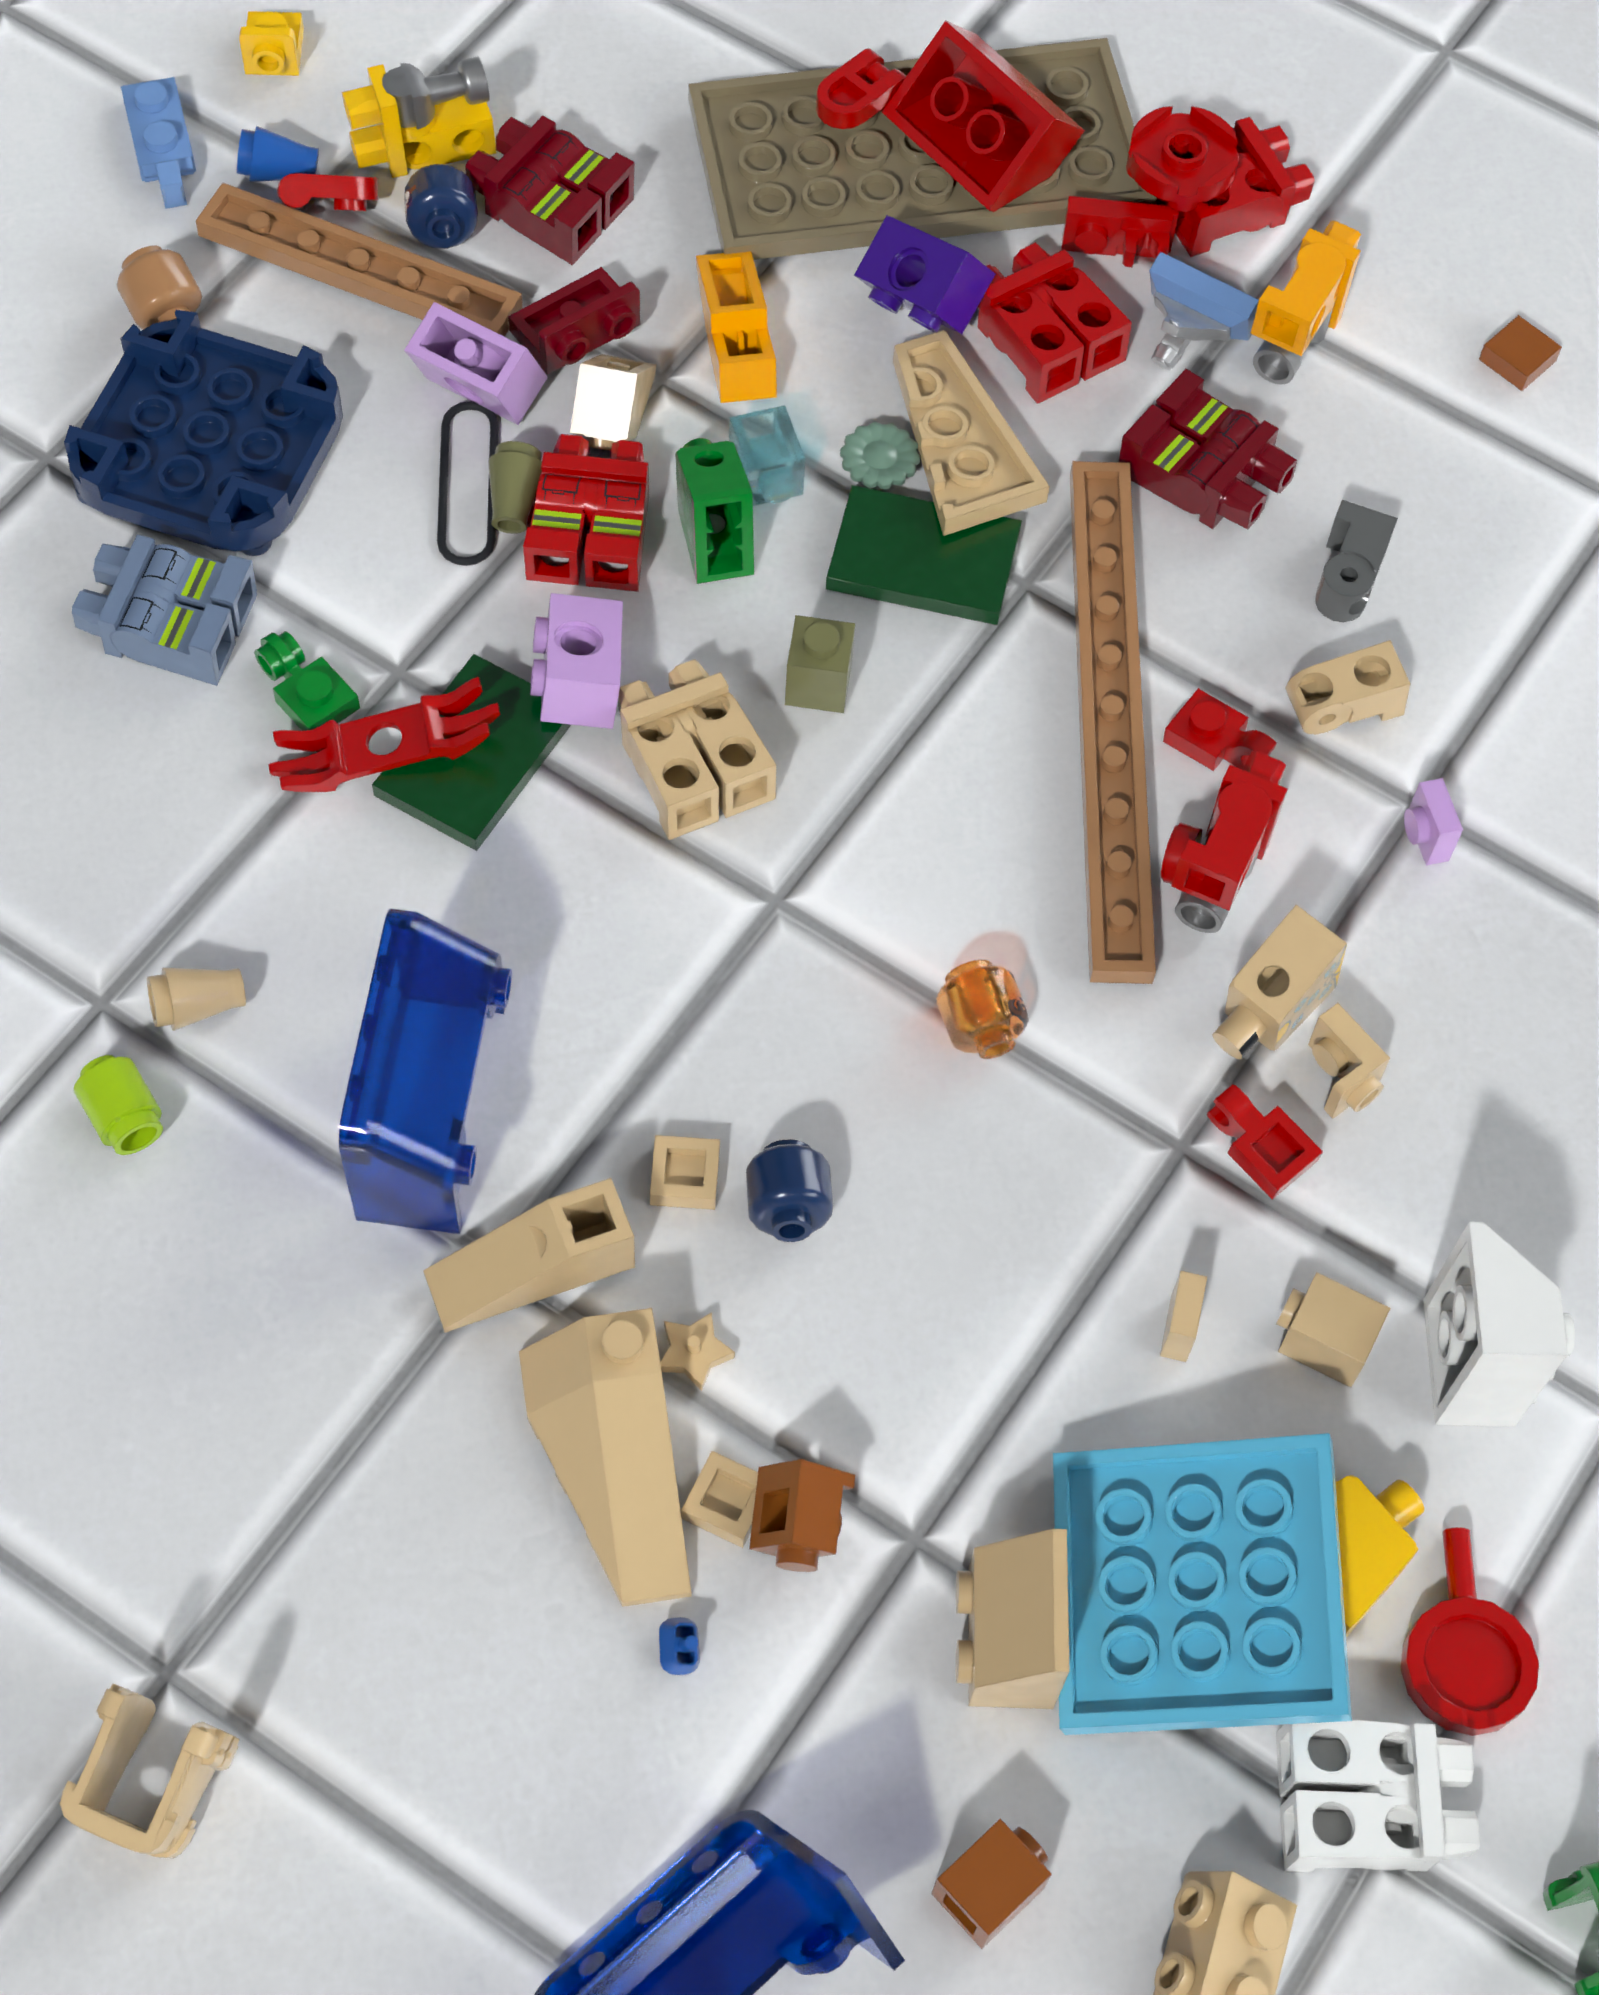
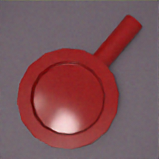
(1466, 1656)

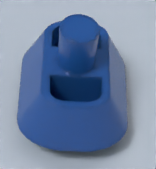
(679, 1646)

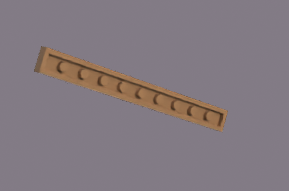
(1111, 726)

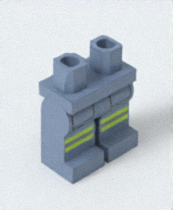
(168, 607)

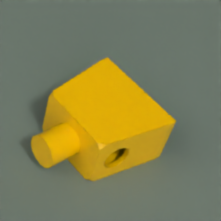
(1373, 1541)

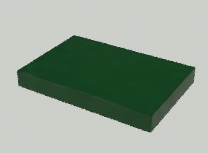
(898, 555)
(477, 789)

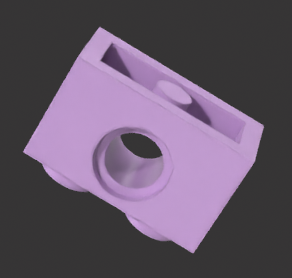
(476, 363)
(580, 660)

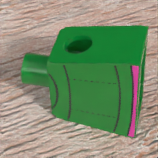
(708, 483)

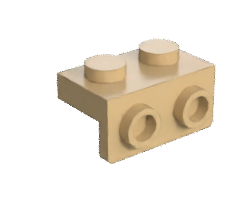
(1225, 1937)

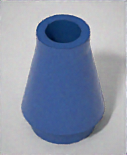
(272, 156)

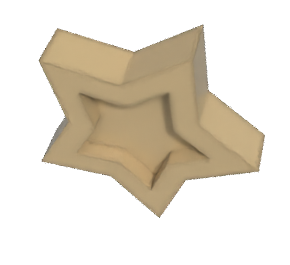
(694, 1350)

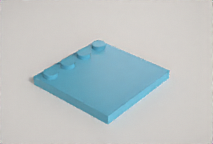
(1202, 1586)

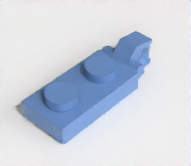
(160, 136)

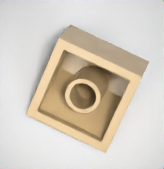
(1015, 1622)

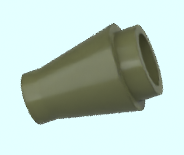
(513, 484)

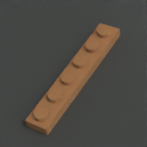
(351, 260)

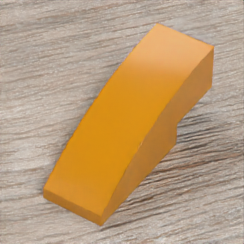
(737, 327)

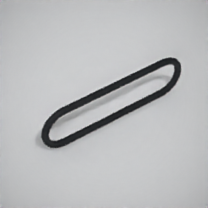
(443, 485)

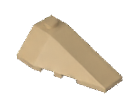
(605, 1428)

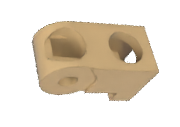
(1350, 689)

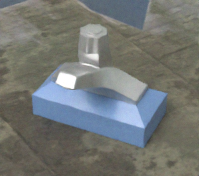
(1196, 309)

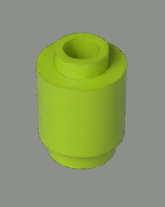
(119, 1104)

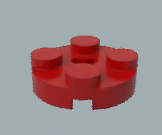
(1177, 179)

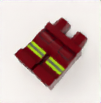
(551, 186)
(1205, 455)

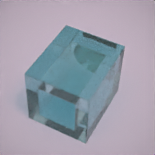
(769, 454)

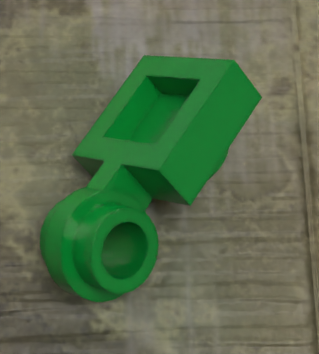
(308, 694)

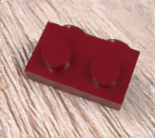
(576, 319)

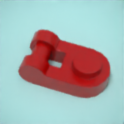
(846, 95)
(348, 191)

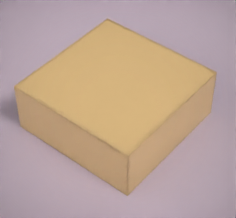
(684, 1172)
(1183, 1316)
(723, 1499)

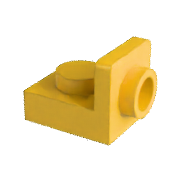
(272, 43)

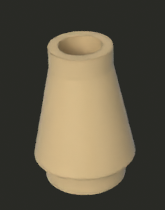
(191, 995)

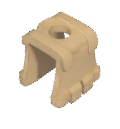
(125, 1722)

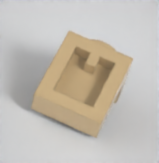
(1350, 1054)

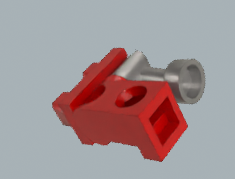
(1235, 837)

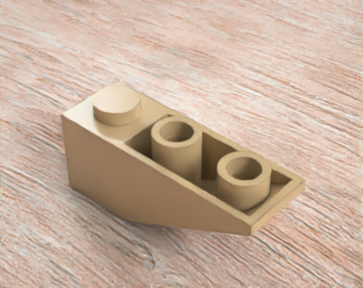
(535, 1256)

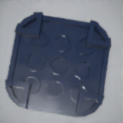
(205, 435)

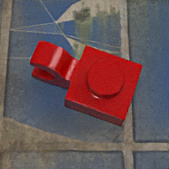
(1214, 732)
(1267, 1147)

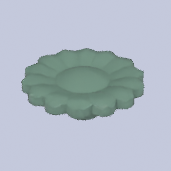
(880, 455)

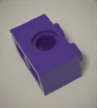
(923, 275)

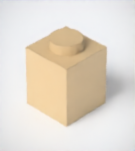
(1331, 1328)

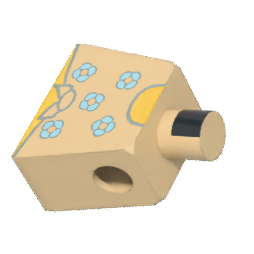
(1281, 984)

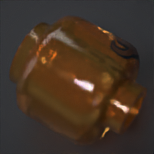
(982, 1009)

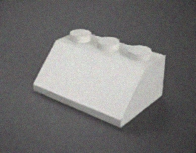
(1492, 1332)

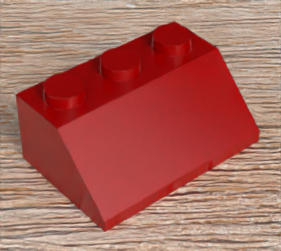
(981, 118)

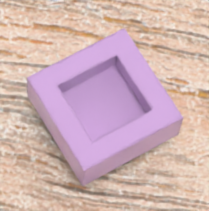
(1433, 822)

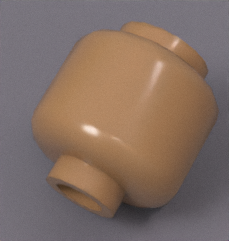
(156, 285)

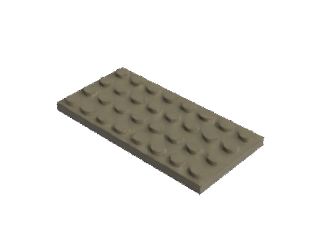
(802, 187)

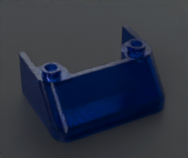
(416, 1073)
(728, 1921)

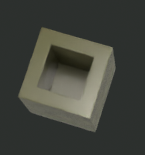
(819, 664)

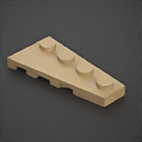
(963, 440)

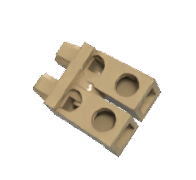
(694, 749)

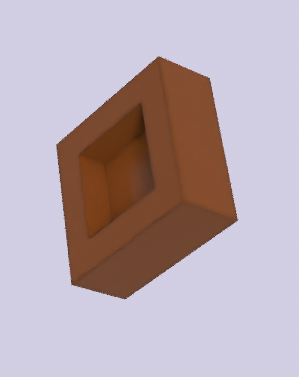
(1520, 353)

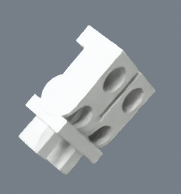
(1371, 1796)

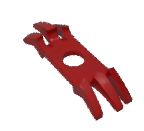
(345, 750)

